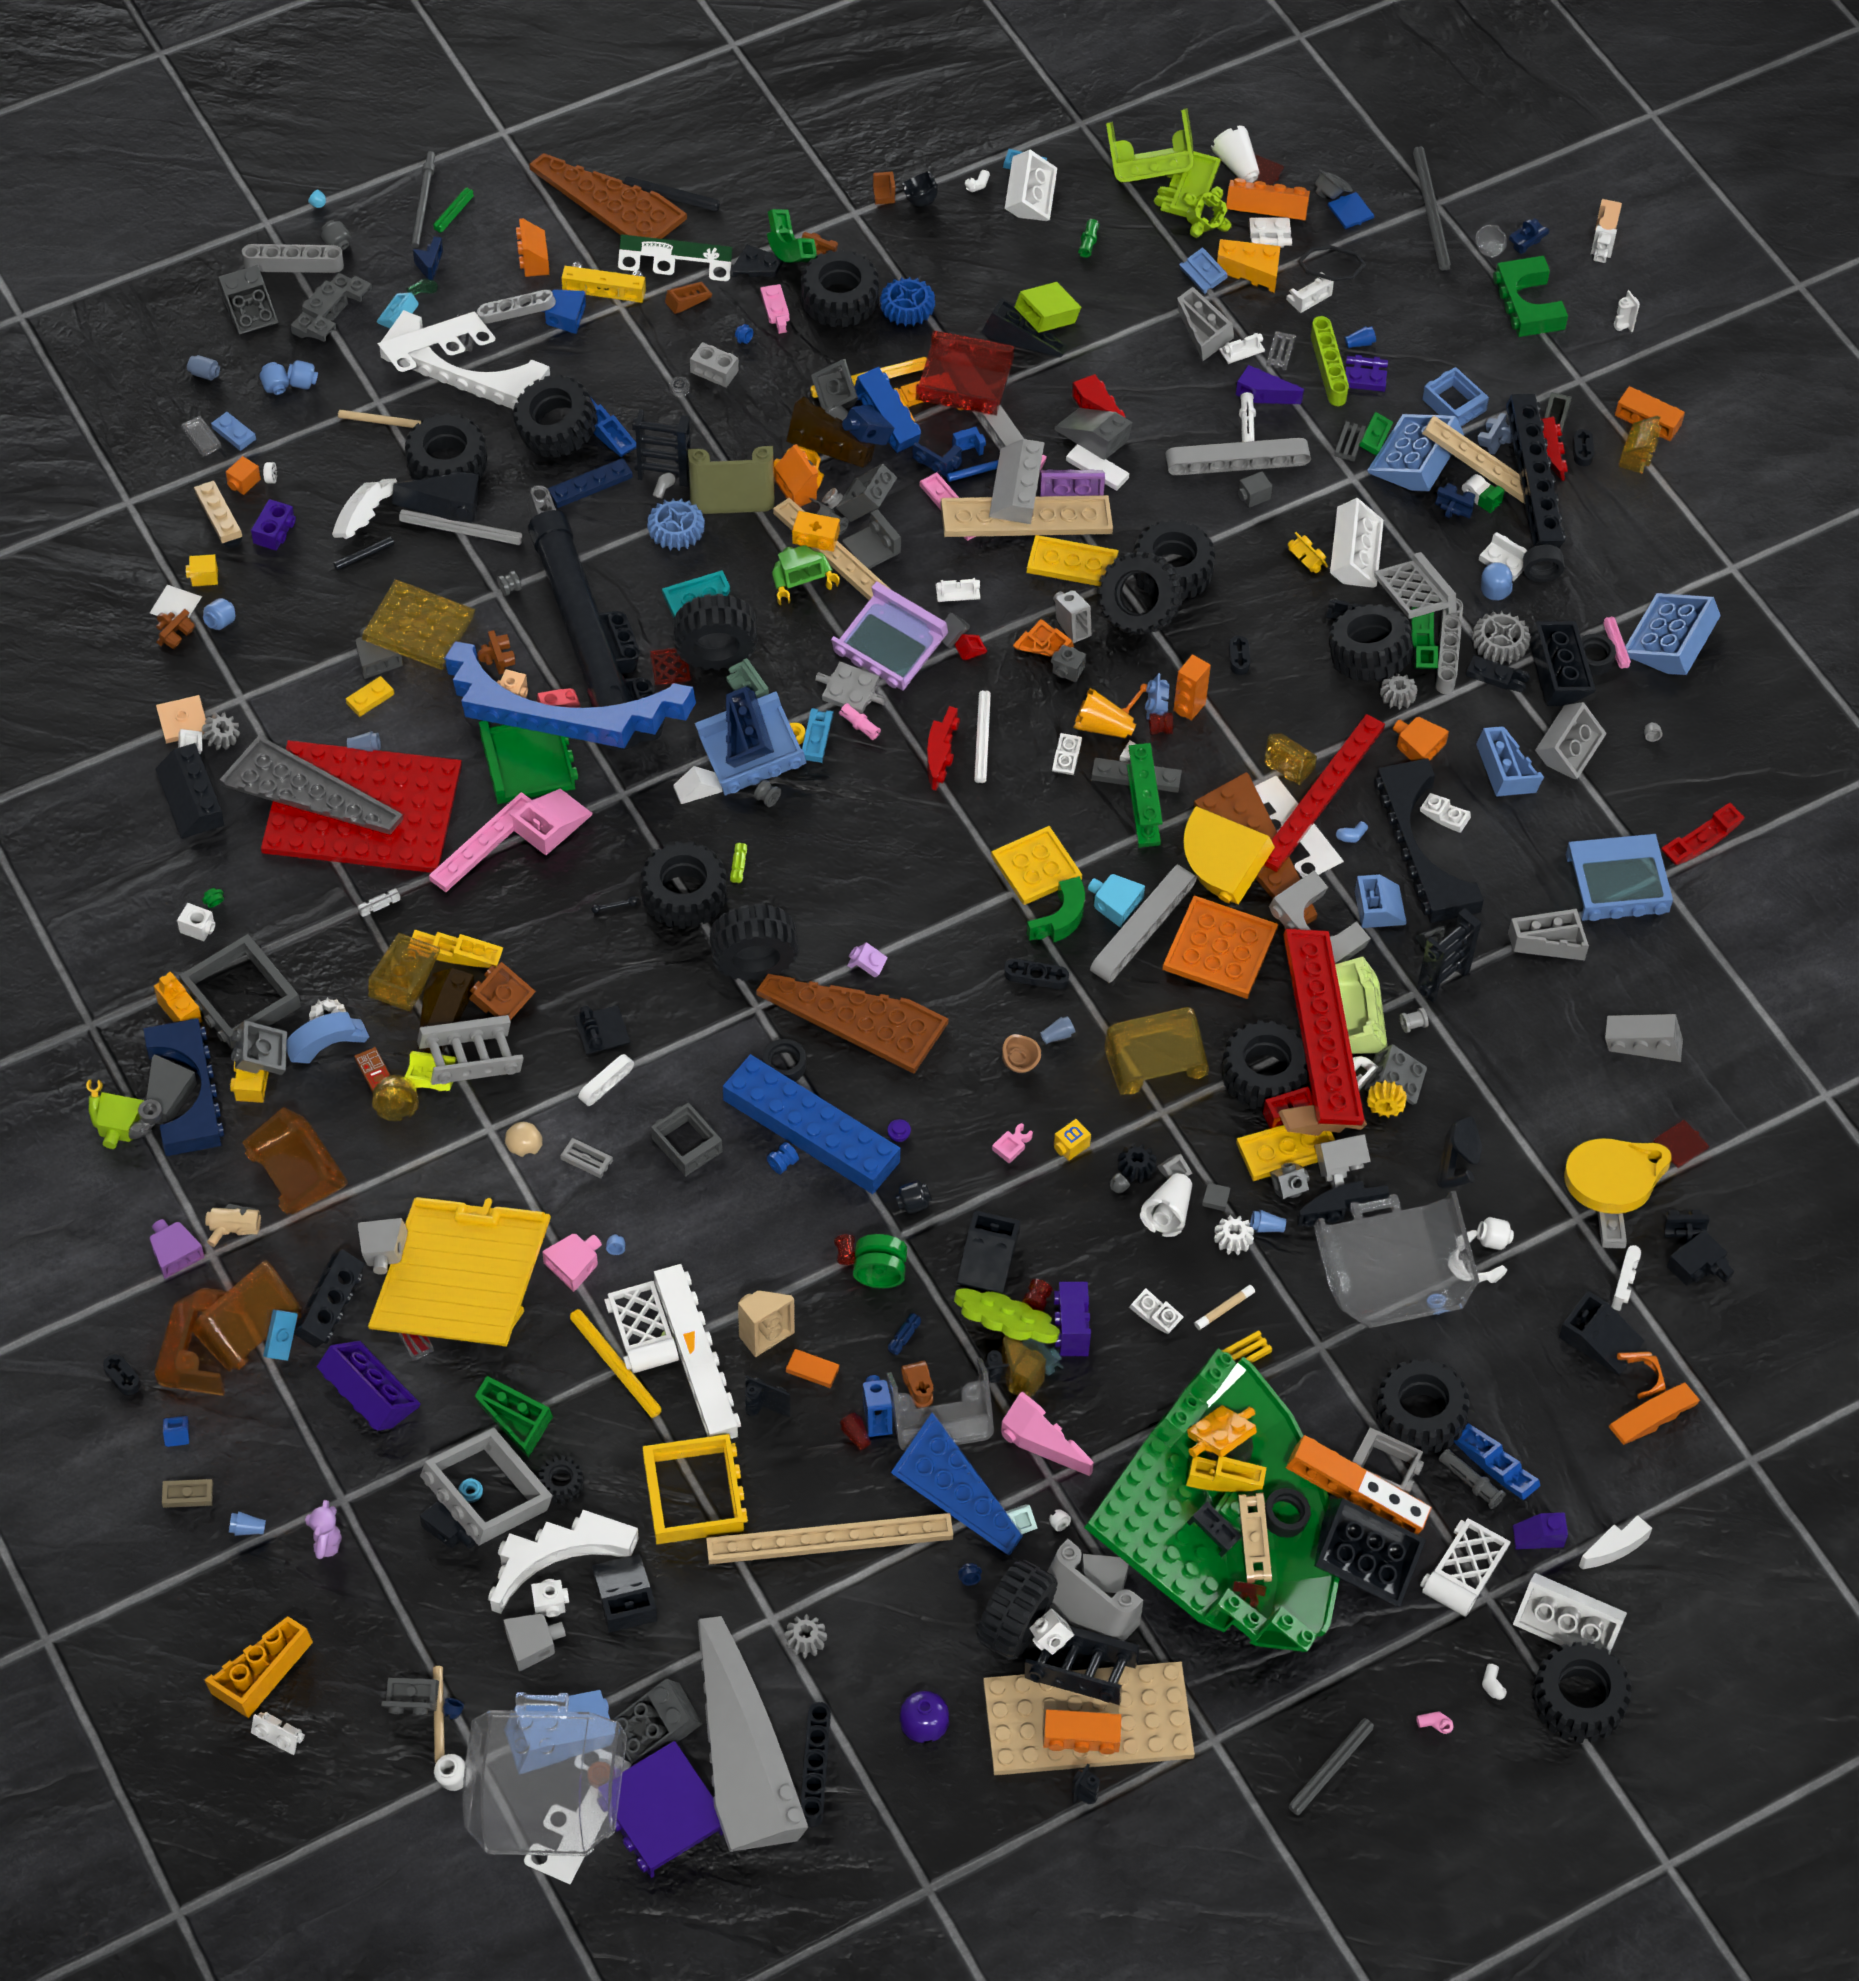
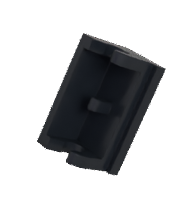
(1216, 1528)

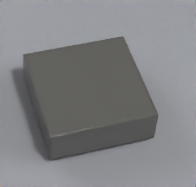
(1216, 1197)

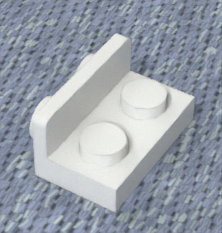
(1505, 552)

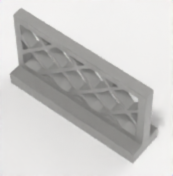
(1430, 581)

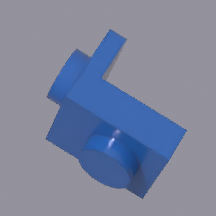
(969, 439)

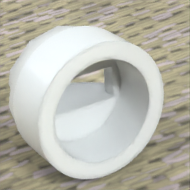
(1059, 1520)

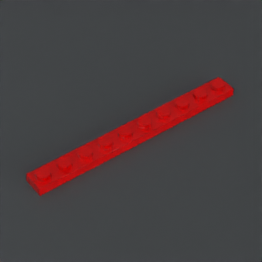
(1323, 790)

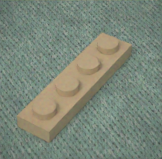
(218, 511)

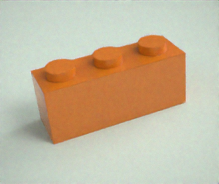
(1639, 406)
(1192, 687)
(1082, 1731)

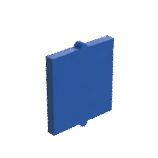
(1350, 210)

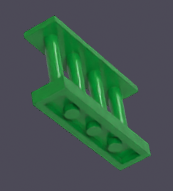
(1144, 795)

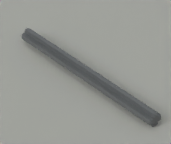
(1431, 208)

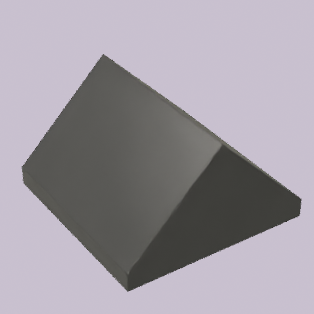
(835, 386)

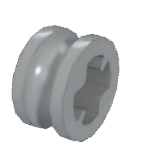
(832, 498)

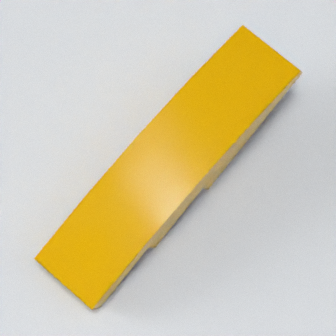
(462, 950)

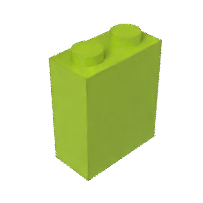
(1047, 307)

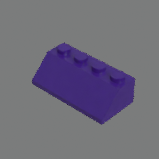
(367, 1384)

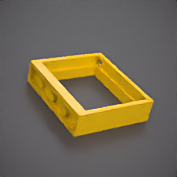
(686, 1449)

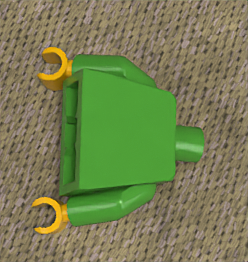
(799, 567)

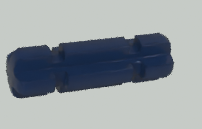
(904, 1334)

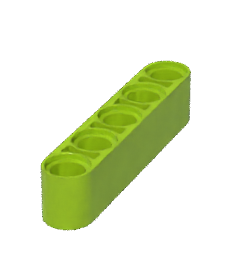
(1329, 361)

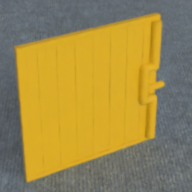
(461, 1271)

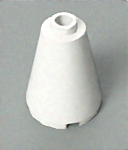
(1237, 153)
(1168, 1206)

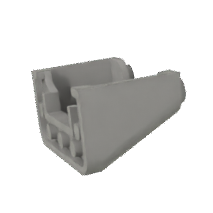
(1087, 1605)

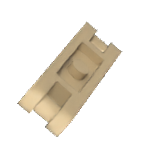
(1255, 1538)

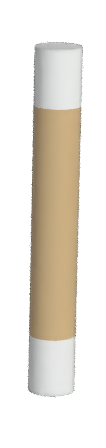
(1224, 1307)

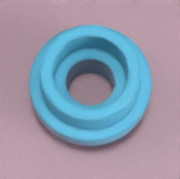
(471, 1484)

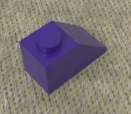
(1541, 1531)

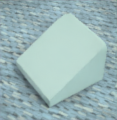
(1023, 1518)

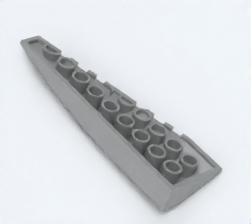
(749, 1771)

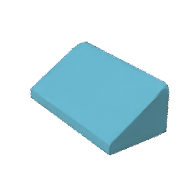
(400, 302)

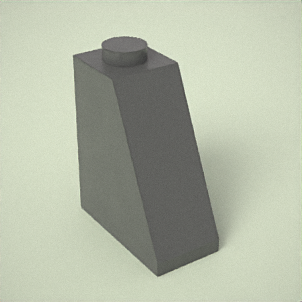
(169, 1086)

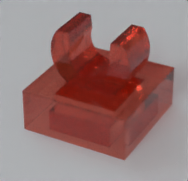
(1249, 1590)

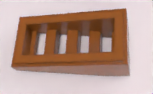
(680, 298)

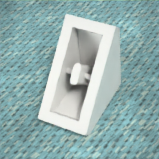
(696, 785)

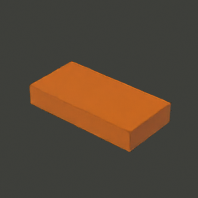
(812, 1368)

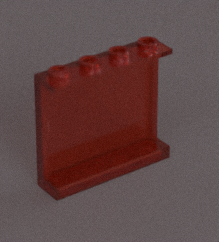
(965, 373)

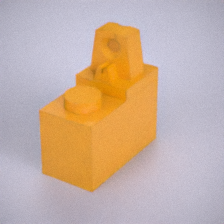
(175, 1000)

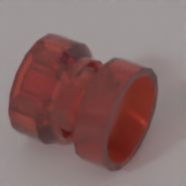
(1161, 723)
(1037, 1295)

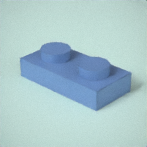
(233, 431)

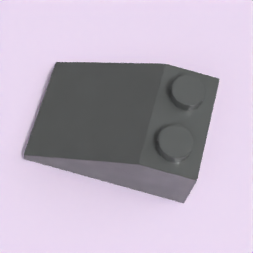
(1096, 430)

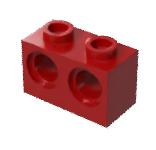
(1292, 1099)

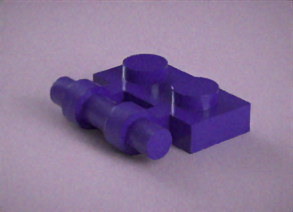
(1366, 378)

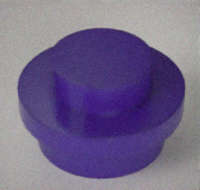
(899, 1130)

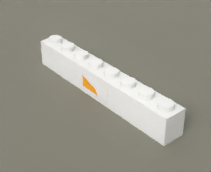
(695, 1352)

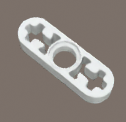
(606, 1080)

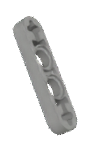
(493, 311)

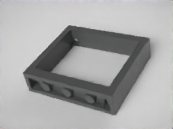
(268, 1016)

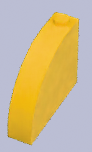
(1224, 854)

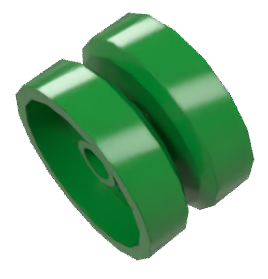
(880, 1261)

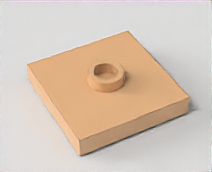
(181, 714)

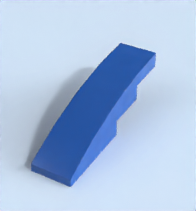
(612, 432)
(1498, 1464)

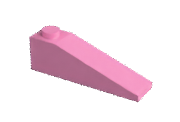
(1033, 1432)

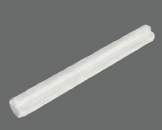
(982, 737)

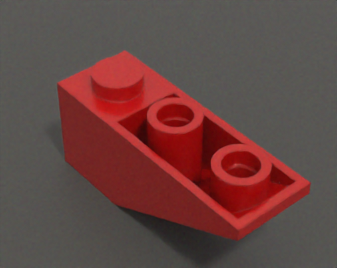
(1092, 394)
(1555, 448)

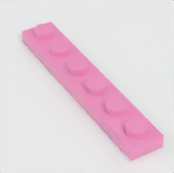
(478, 845)

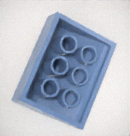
(1410, 456)
(1673, 632)

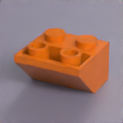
(533, 249)
(796, 476)

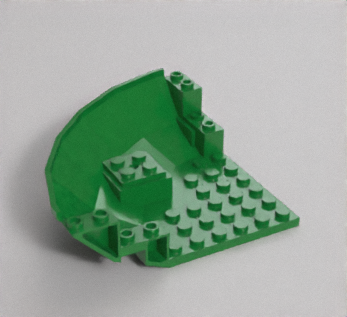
(1150, 1506)

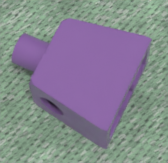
(174, 1247)

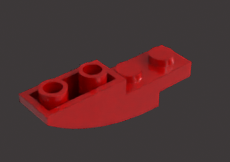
(939, 747)

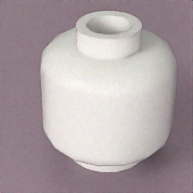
(1495, 1233)
(450, 1772)

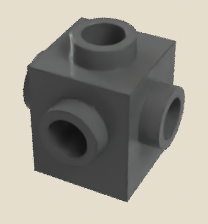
(1068, 663)
(1290, 1180)

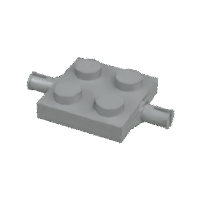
(851, 687)

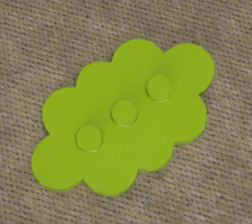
(1005, 1315)

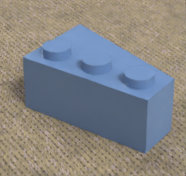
(1505, 764)

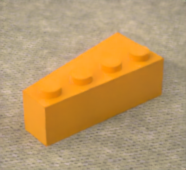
(260, 1668)

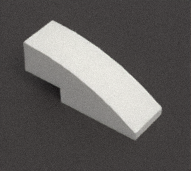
(1616, 1543)

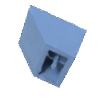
(1379, 902)

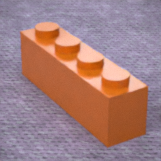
(1267, 199)

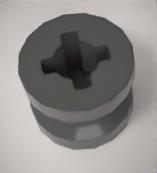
(509, 583)
(767, 793)

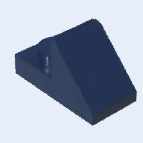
(429, 260)

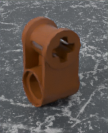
(919, 1384)

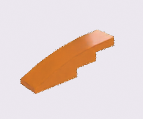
(1653, 1413)

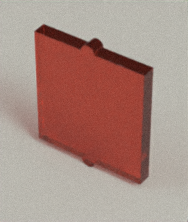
(1268, 170)
(1682, 1143)

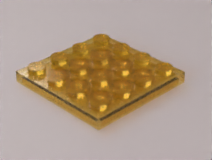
(418, 624)

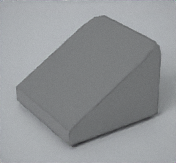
(1174, 1165)

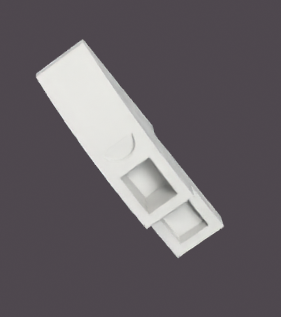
(360, 507)

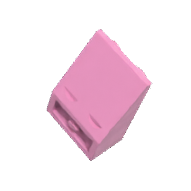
(549, 820)

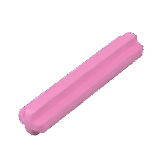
(1615, 636)

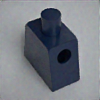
(868, 425)

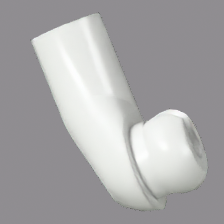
(975, 185)
(1491, 1684)

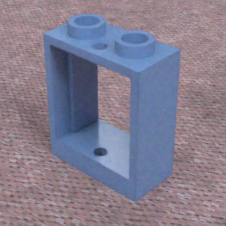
(1477, 398)

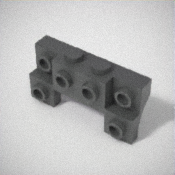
(326, 305)

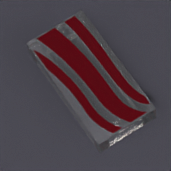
(416, 1345)

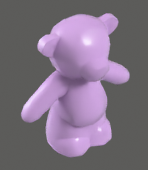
(326, 1534)

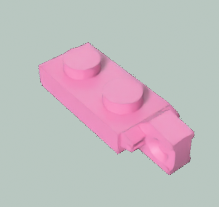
(775, 306)

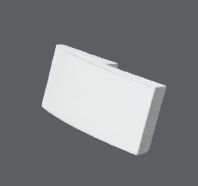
(1067, 754)
(1442, 812)
(1155, 1312)

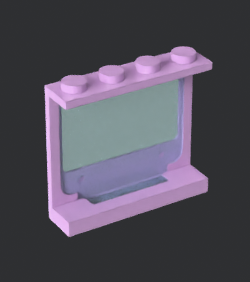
(891, 637)

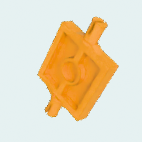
(1221, 1431)

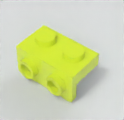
(421, 1070)

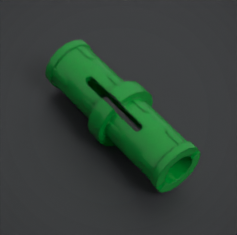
(1088, 238)

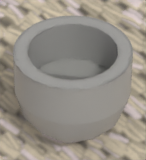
(1652, 732)

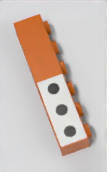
(1357, 1485)

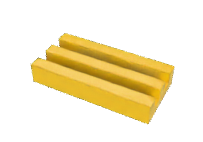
(1261, 1342)

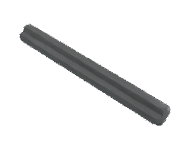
(1331, 1766)

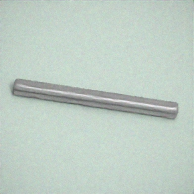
(461, 527)

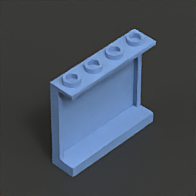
(786, 753)

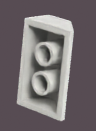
(1031, 186)

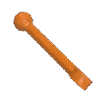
(1142, 689)

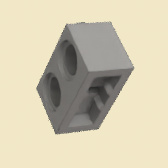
(714, 364)

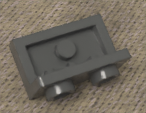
(411, 1694)

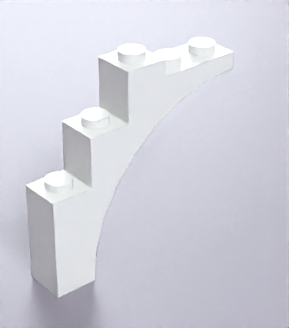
(555, 1543)

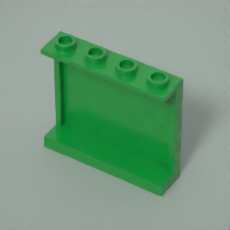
(526, 761)

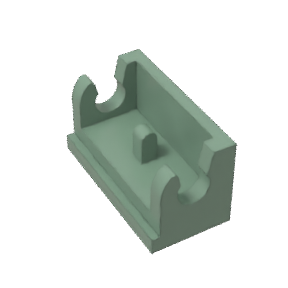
(746, 677)

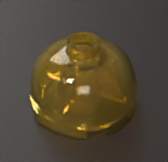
(395, 1097)

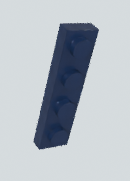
(590, 483)

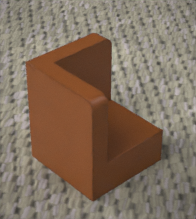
(883, 188)

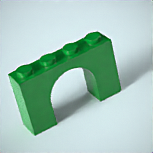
(1525, 316)

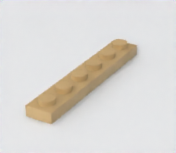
(1474, 456)

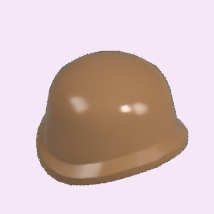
(1020, 1053)

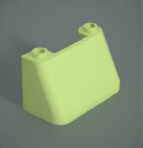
(1362, 1006)

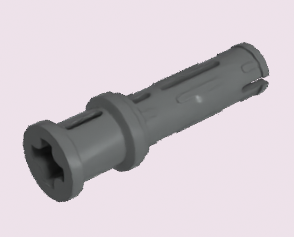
(1480, 1485)

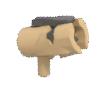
(232, 1220)

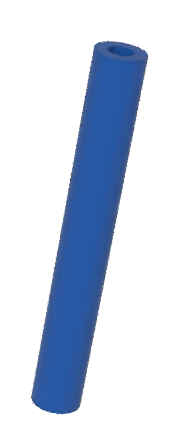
(972, 471)

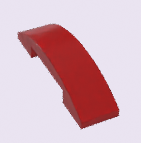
(1705, 836)

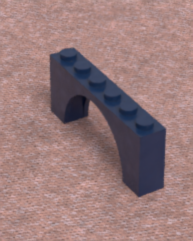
(199, 1125)

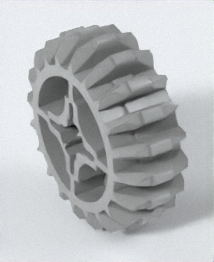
(1502, 631)

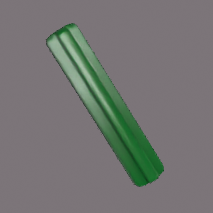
(453, 210)

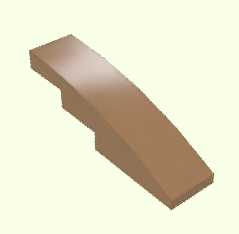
(1304, 1121)

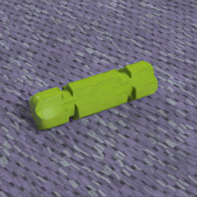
(738, 863)

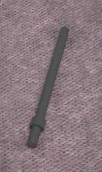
(428, 171)

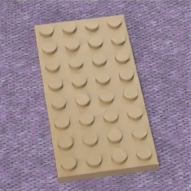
(1152, 1720)

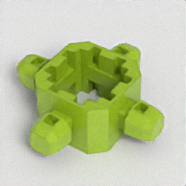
(1200, 224)

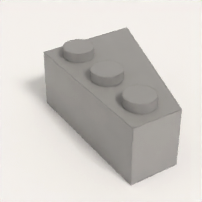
(1645, 1036)

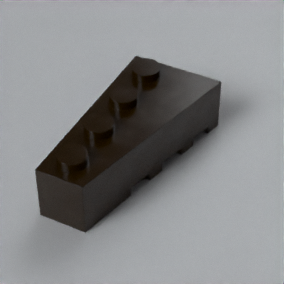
(824, 434)

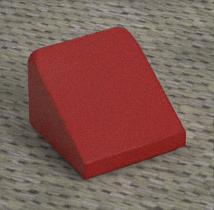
(970, 646)

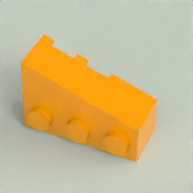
(1250, 261)

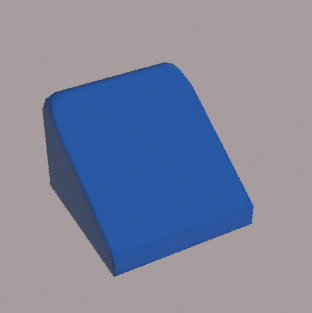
(176, 1431)

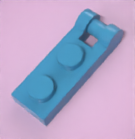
(817, 735)

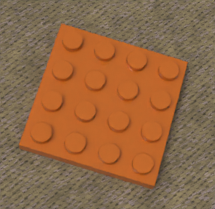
(1220, 947)

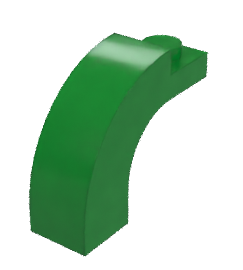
(784, 243)
(1424, 650)
(1067, 919)

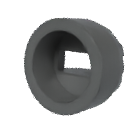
(1119, 1183)

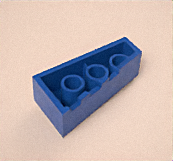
(875, 390)

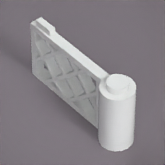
(650, 1350)
(1456, 1592)

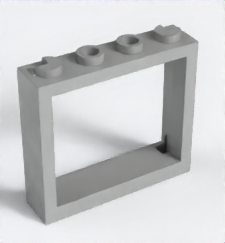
(510, 1463)

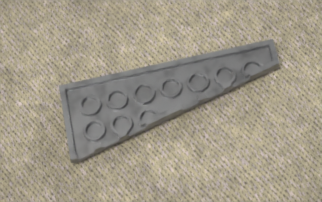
(287, 779)

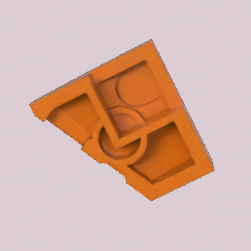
(1042, 640)

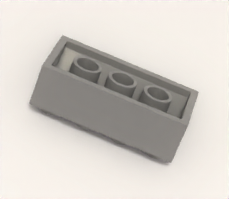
(1017, 481)

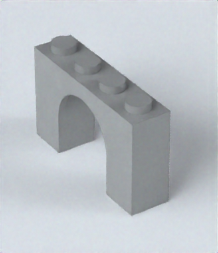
(1290, 908)

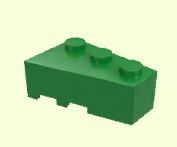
(514, 1413)

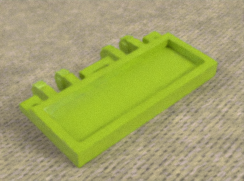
(1195, 181)

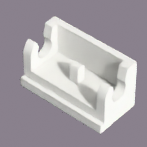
(1311, 294)

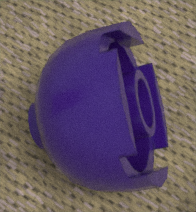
(924, 1716)

